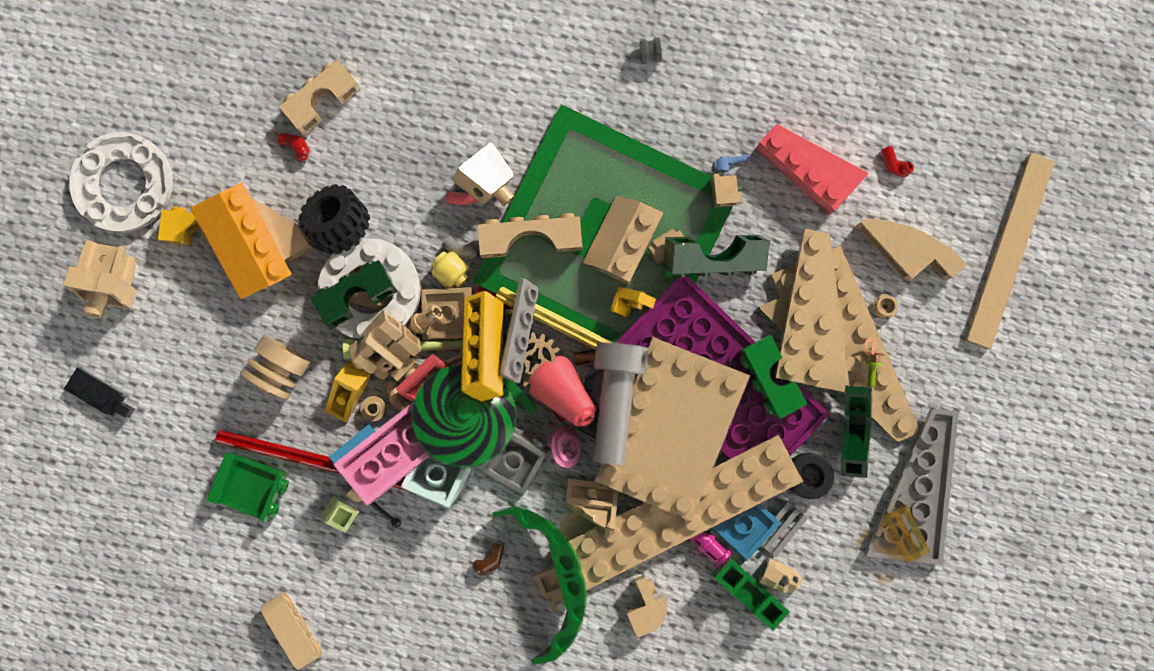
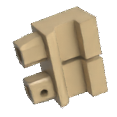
(390, 340)

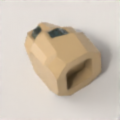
(779, 576)

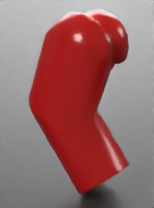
(297, 143)
(894, 165)

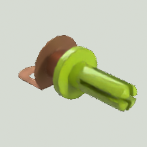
(873, 362)

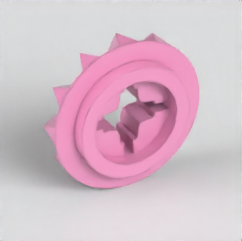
(572, 446)

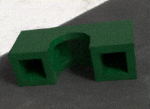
(333, 301)

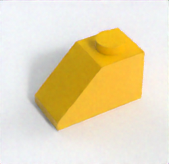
(347, 391)

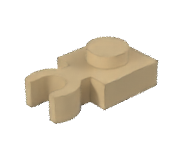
(365, 363)
(549, 586)

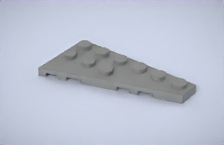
(925, 489)

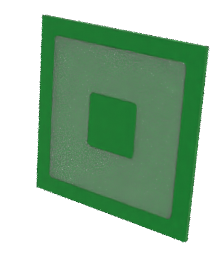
(581, 173)

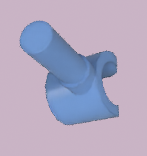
(721, 165)

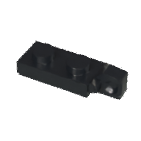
(98, 394)

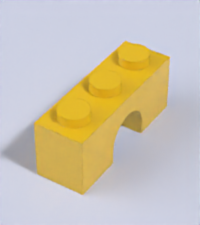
(177, 226)

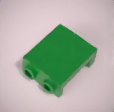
(248, 486)

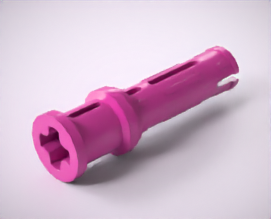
(711, 548)

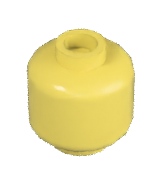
(450, 270)

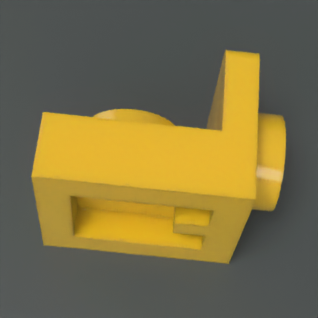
(626, 299)

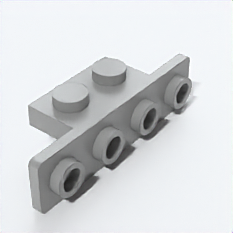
(517, 329)

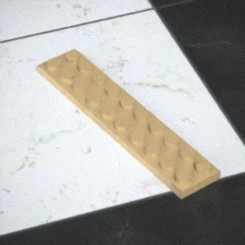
(651, 530)

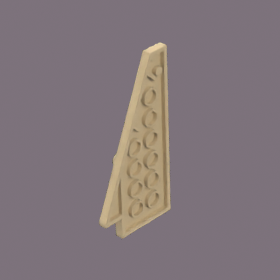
(889, 403)

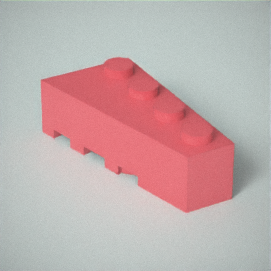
(811, 168)

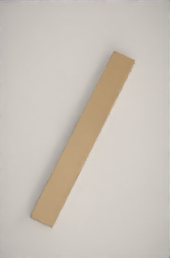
(1009, 251)

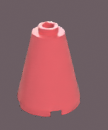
(562, 391)

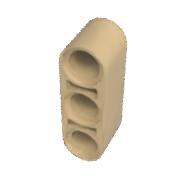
(291, 631)

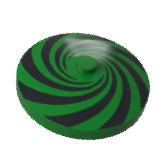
(457, 426)

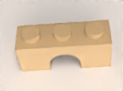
(301, 106)

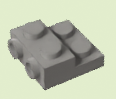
(518, 461)

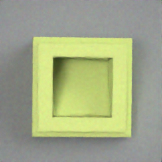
(339, 514)

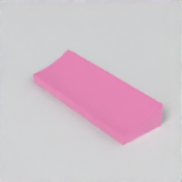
(383, 458)

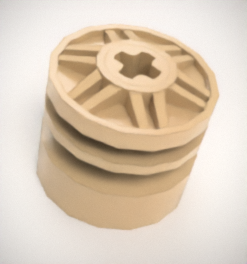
(275, 367)

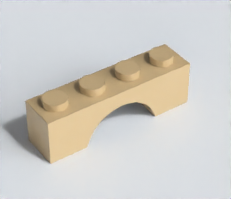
(498, 237)

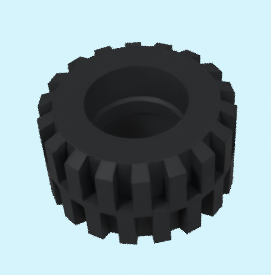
(334, 219)

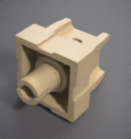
(102, 278)

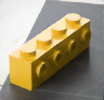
(482, 346)

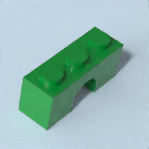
(778, 399)
(750, 593)

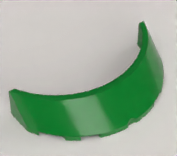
(569, 577)

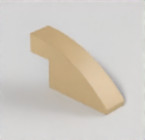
(910, 249)

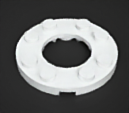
(98, 155)
(399, 267)

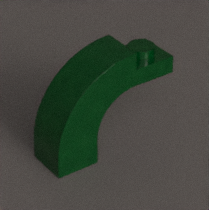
(857, 431)

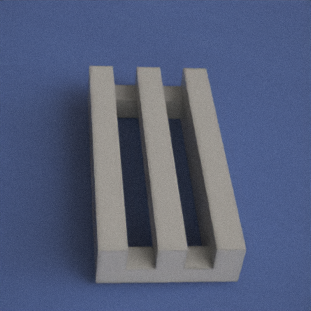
(794, 512)

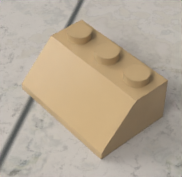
(623, 238)

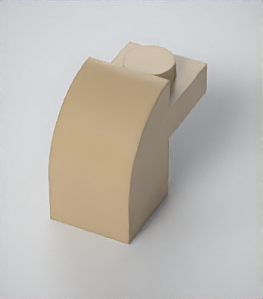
(649, 614)

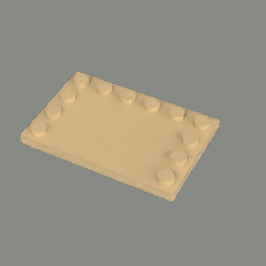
(675, 428)

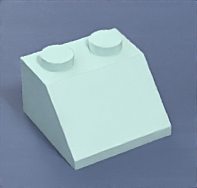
(436, 481)

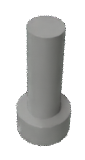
(620, 366)

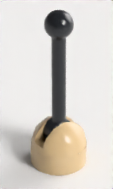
(395, 522)

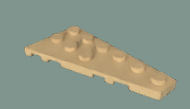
(812, 326)

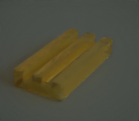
(896, 514)

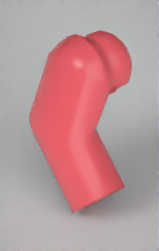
(460, 198)

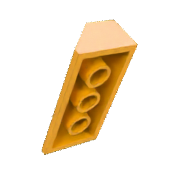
(240, 240)

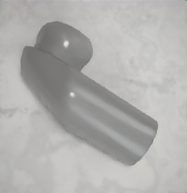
(464, 251)

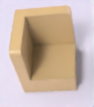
(725, 191)

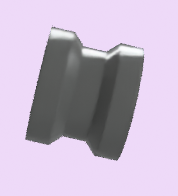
(650, 50)

